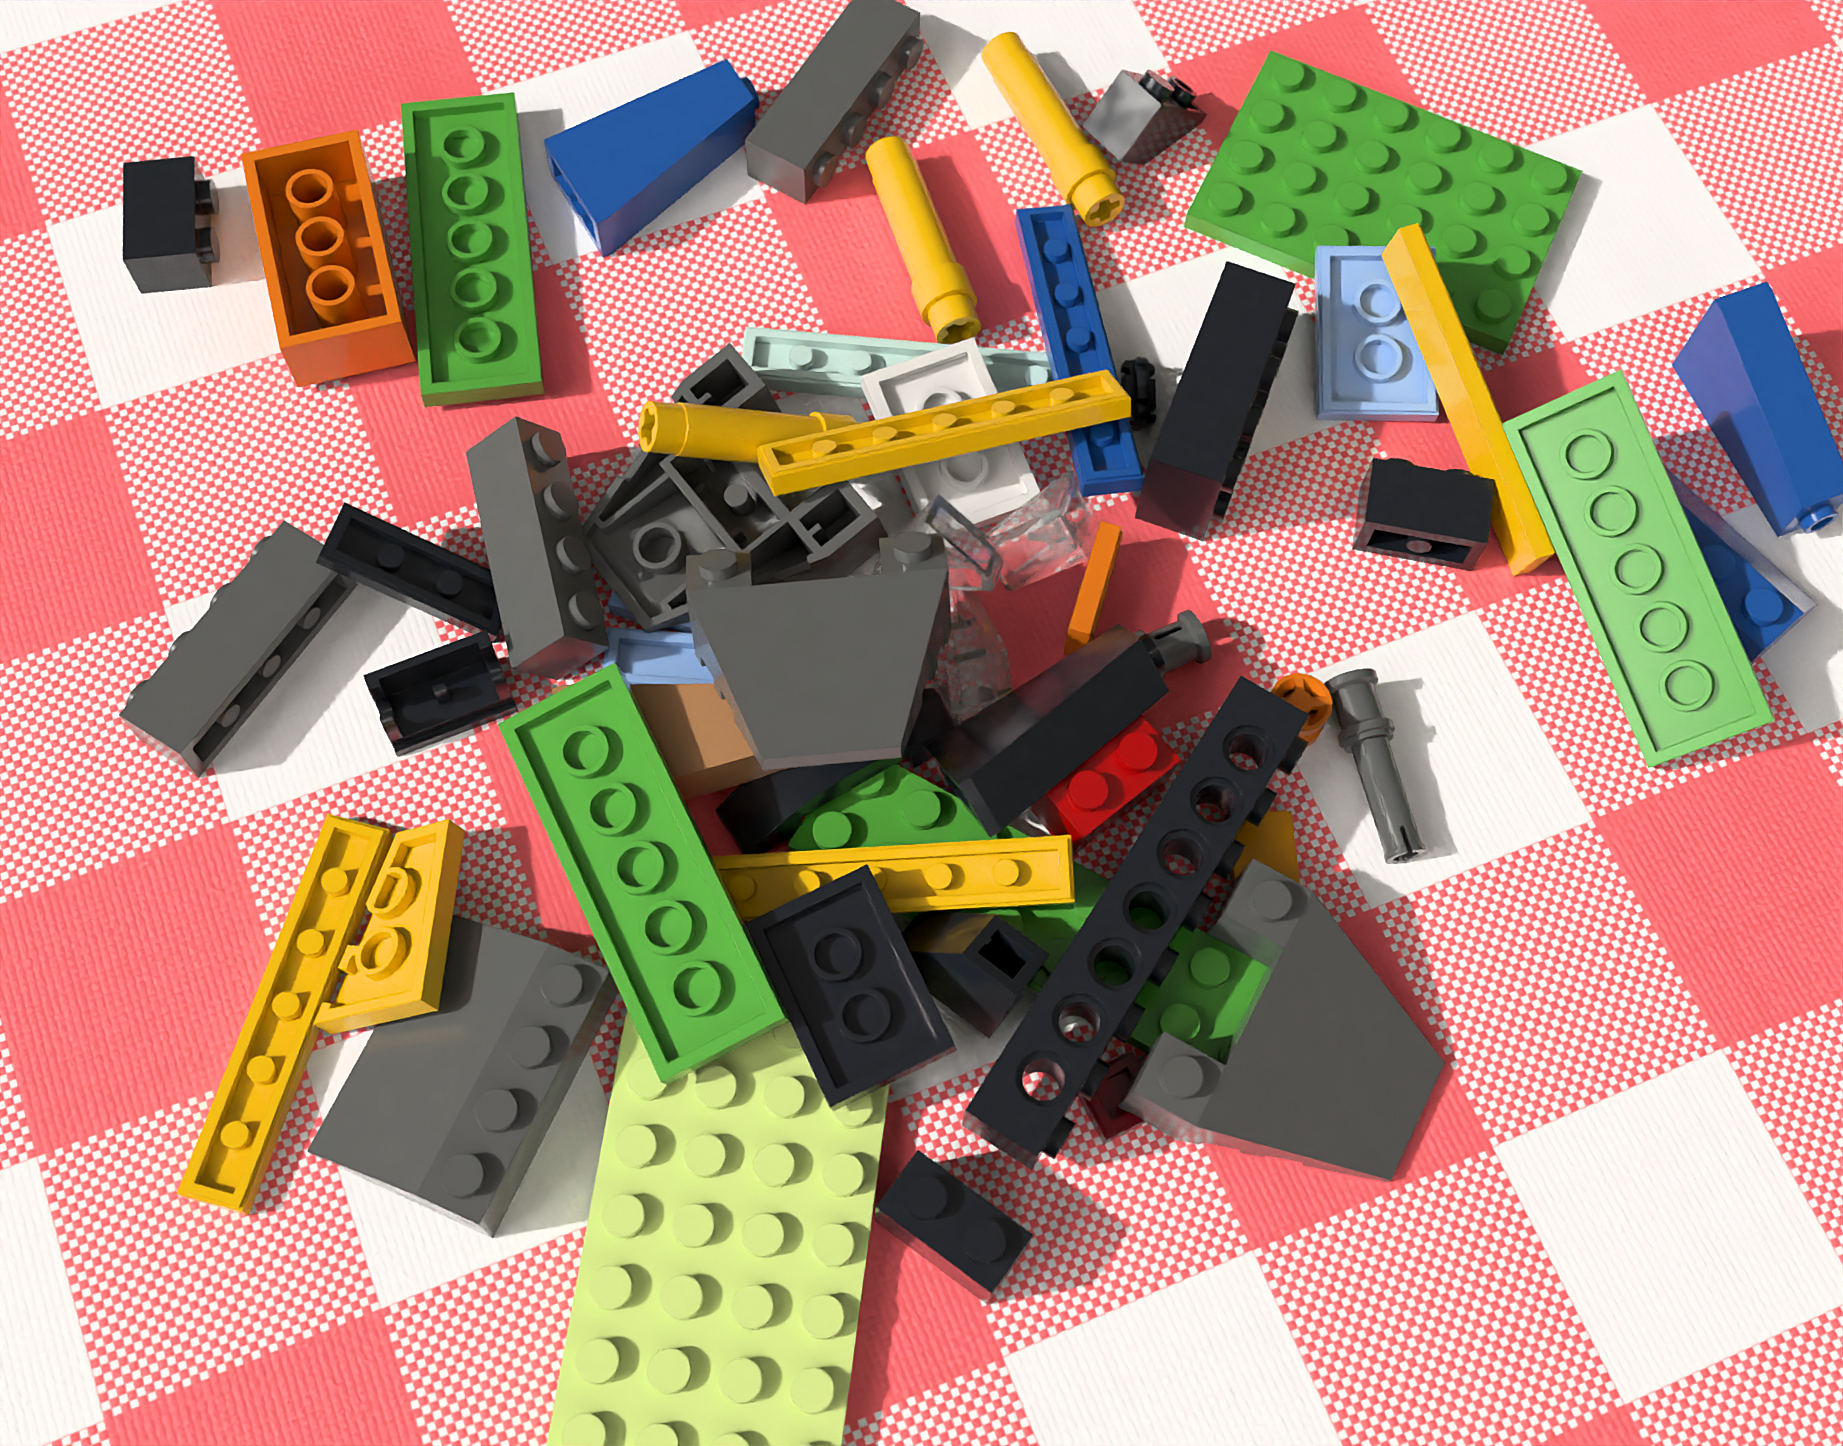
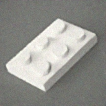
(978, 484)

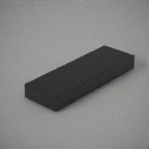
(412, 571)

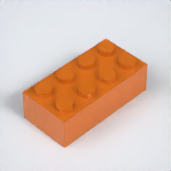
(326, 258)

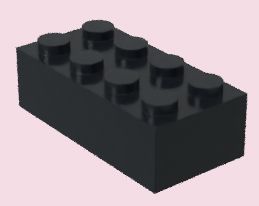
(1218, 402)

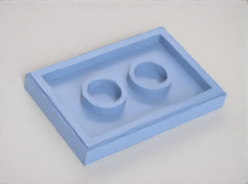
(1365, 344)

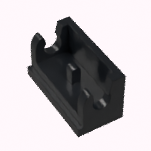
(440, 693)

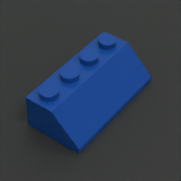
(1755, 591)

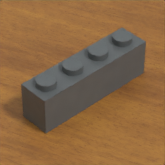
(833, 97)
(536, 550)
(236, 650)

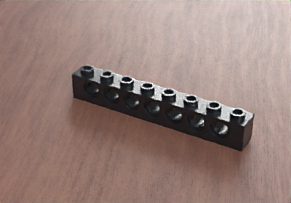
(1247, 723)

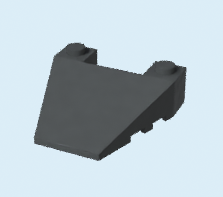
(696, 505)
(823, 662)
(1320, 1059)

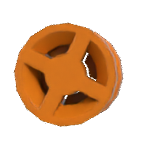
(1309, 696)

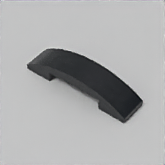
(771, 807)

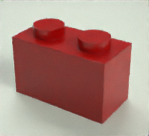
(1107, 784)

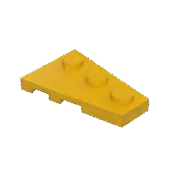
(406, 942)

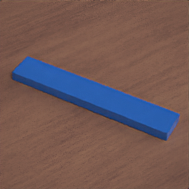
(1076, 342)

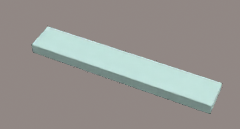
(837, 362)

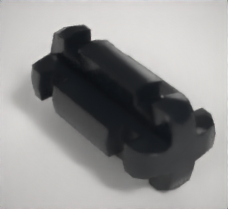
(1141, 390)

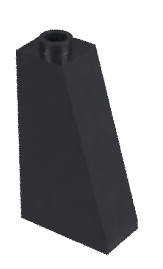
(1048, 726)

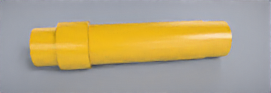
(1075, 164)
(938, 280)
(724, 431)

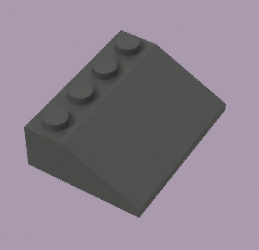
(465, 1093)

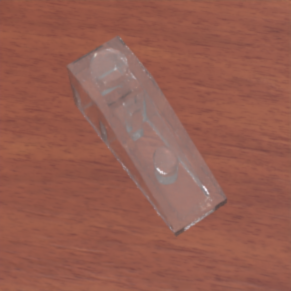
(973, 663)

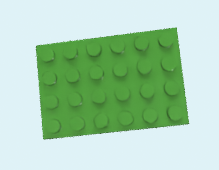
(1351, 166)

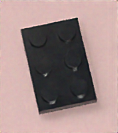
(850, 988)

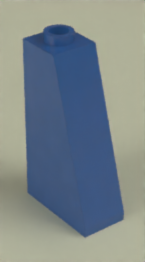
(650, 151)
(1764, 409)

